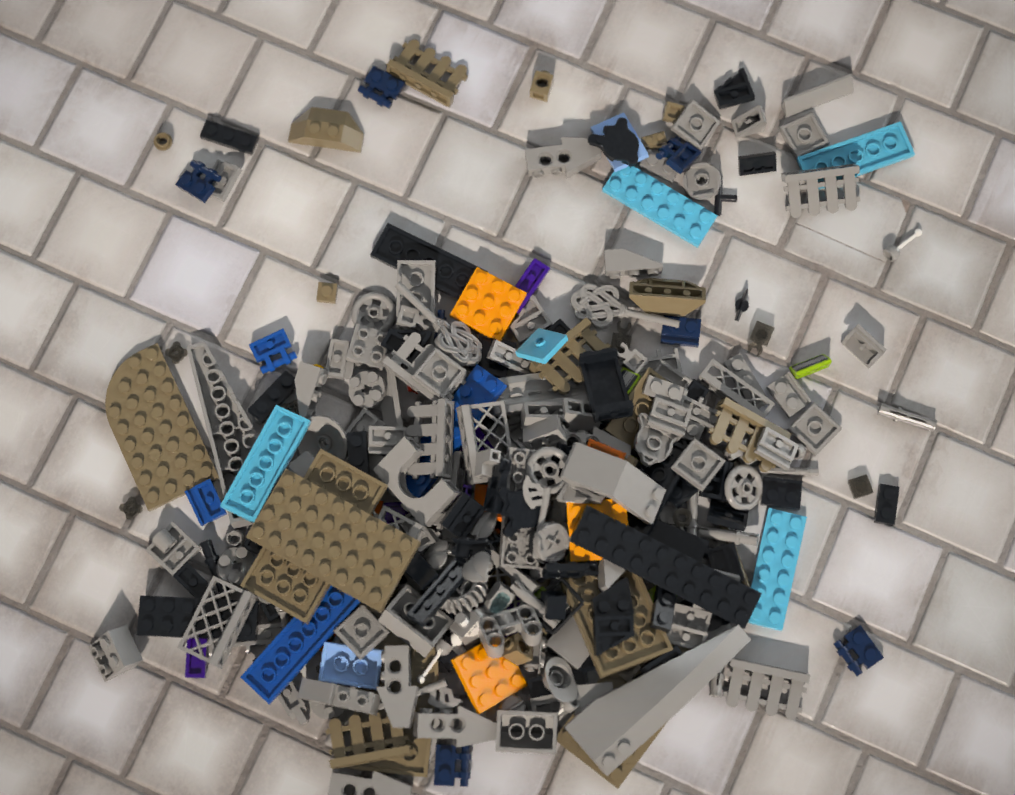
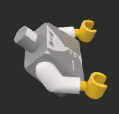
(466, 630)

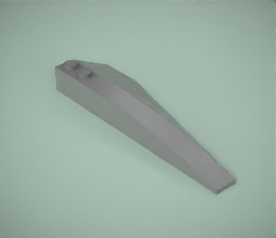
(225, 420)
(631, 714)

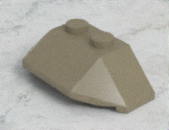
(327, 129)
(667, 296)

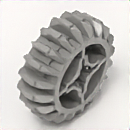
(465, 597)

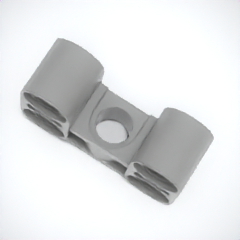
(507, 623)

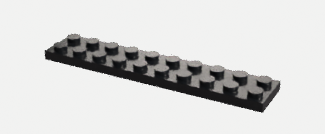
(664, 566)

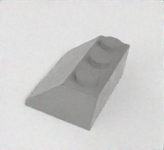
(419, 638)
(526, 732)

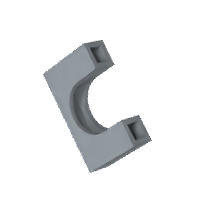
(393, 472)

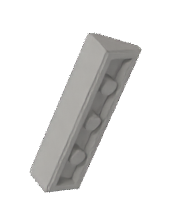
(817, 95)

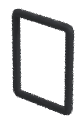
(571, 614)

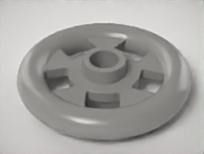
(367, 299)
(533, 466)
(730, 483)

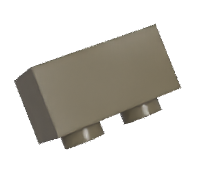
(654, 140)

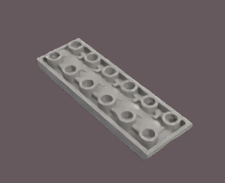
(533, 389)
(515, 550)

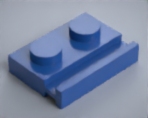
(205, 502)

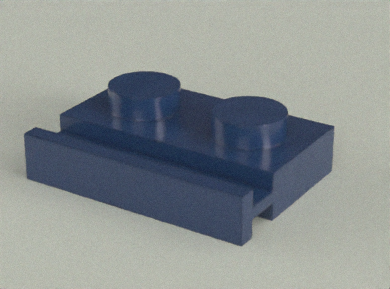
(686, 335)

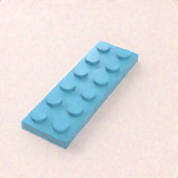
(868, 151)
(660, 204)
(265, 463)
(776, 567)

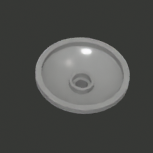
(321, 429)

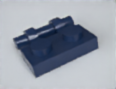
(383, 82)
(682, 158)
(196, 186)
(862, 646)
(445, 765)

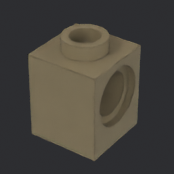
(538, 92)
(517, 650)

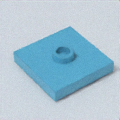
(541, 346)

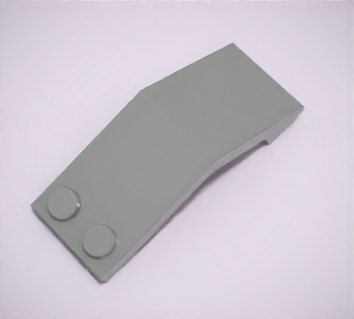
(615, 480)

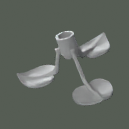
(476, 567)

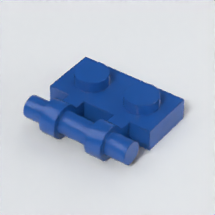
(272, 345)

